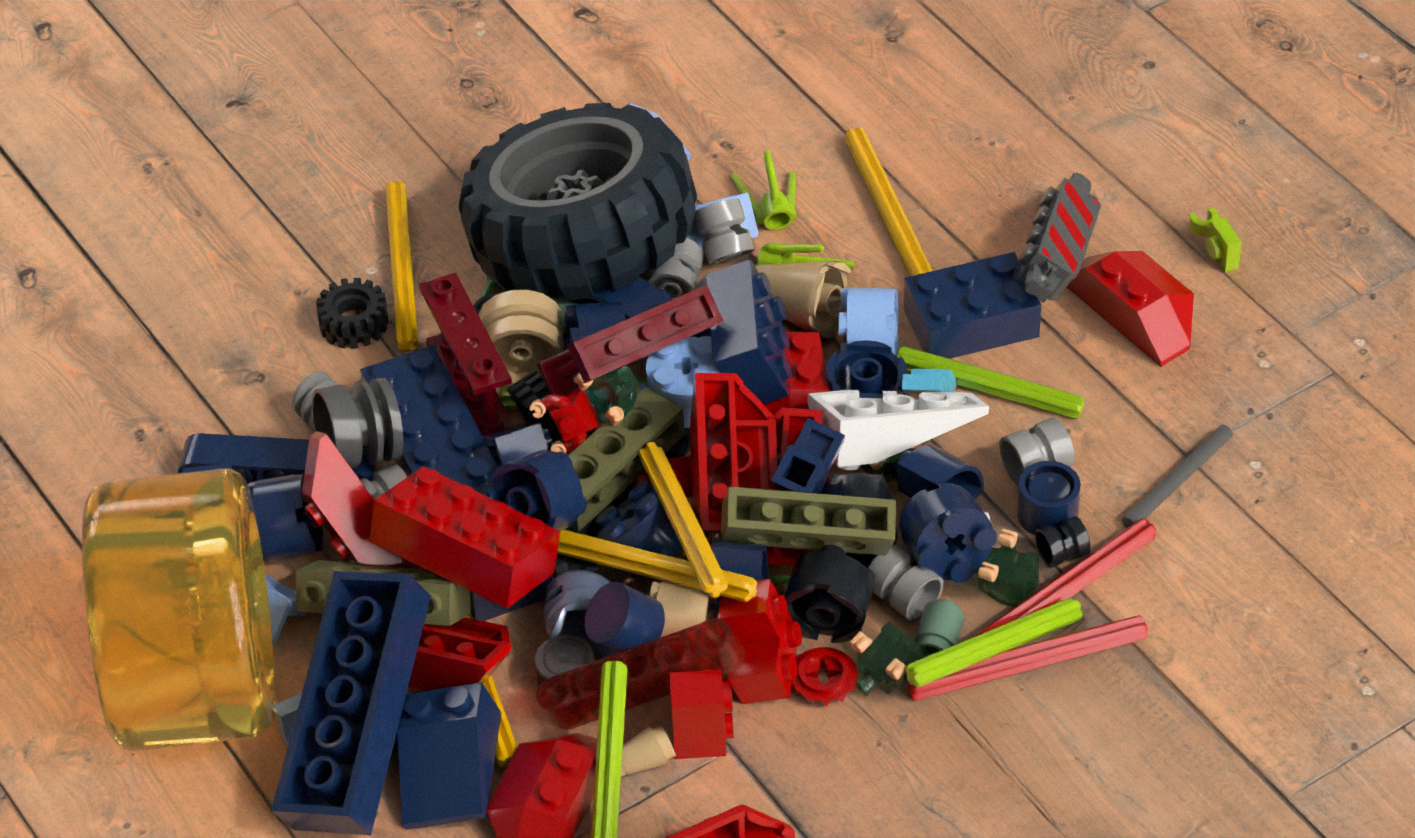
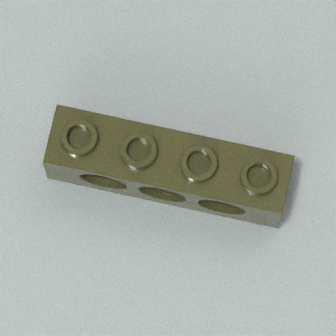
(610, 456)
(808, 520)
(447, 600)

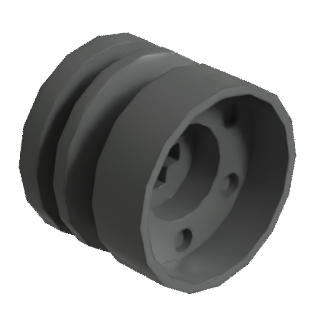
(360, 422)

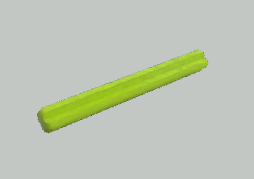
(997, 383)
(993, 642)
(609, 750)

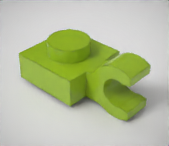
(1221, 239)

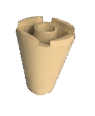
(810, 292)

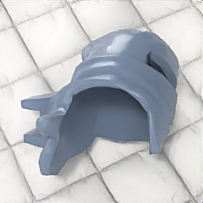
(567, 604)

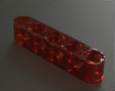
(574, 695)

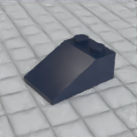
(446, 754)

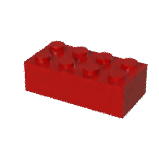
(464, 536)

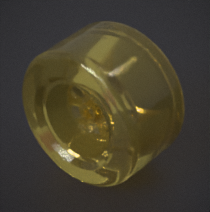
(178, 610)

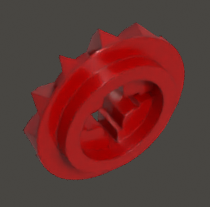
(839, 669)

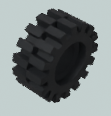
(352, 328)
(524, 393)

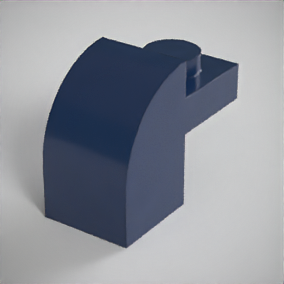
(809, 460)

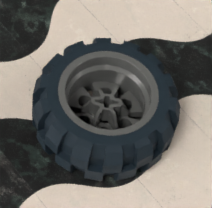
(578, 201)

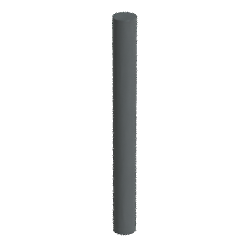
(1178, 475)

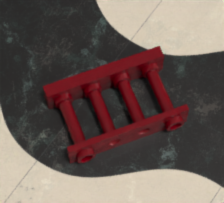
(630, 340)
(467, 352)

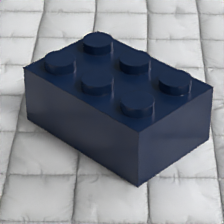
(971, 307)
(752, 331)

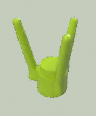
(775, 208)
(779, 254)

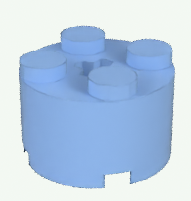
(869, 316)
(673, 370)

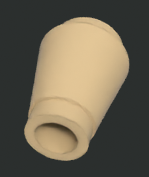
(646, 751)

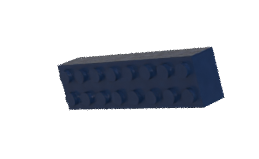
(442, 438)

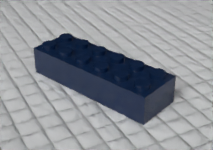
(351, 703)

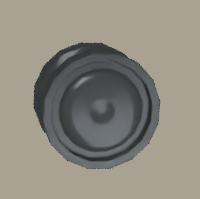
(561, 655)

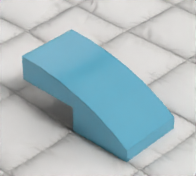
(928, 381)

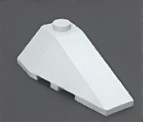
(892, 423)

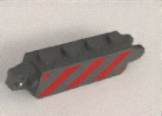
(1058, 238)

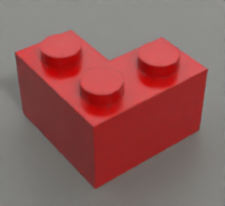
(768, 641)
(700, 713)

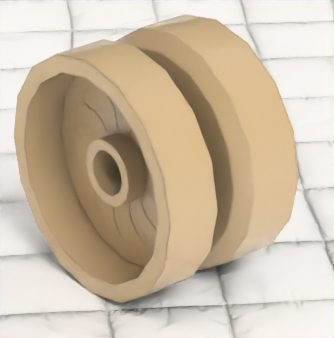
(523, 329)

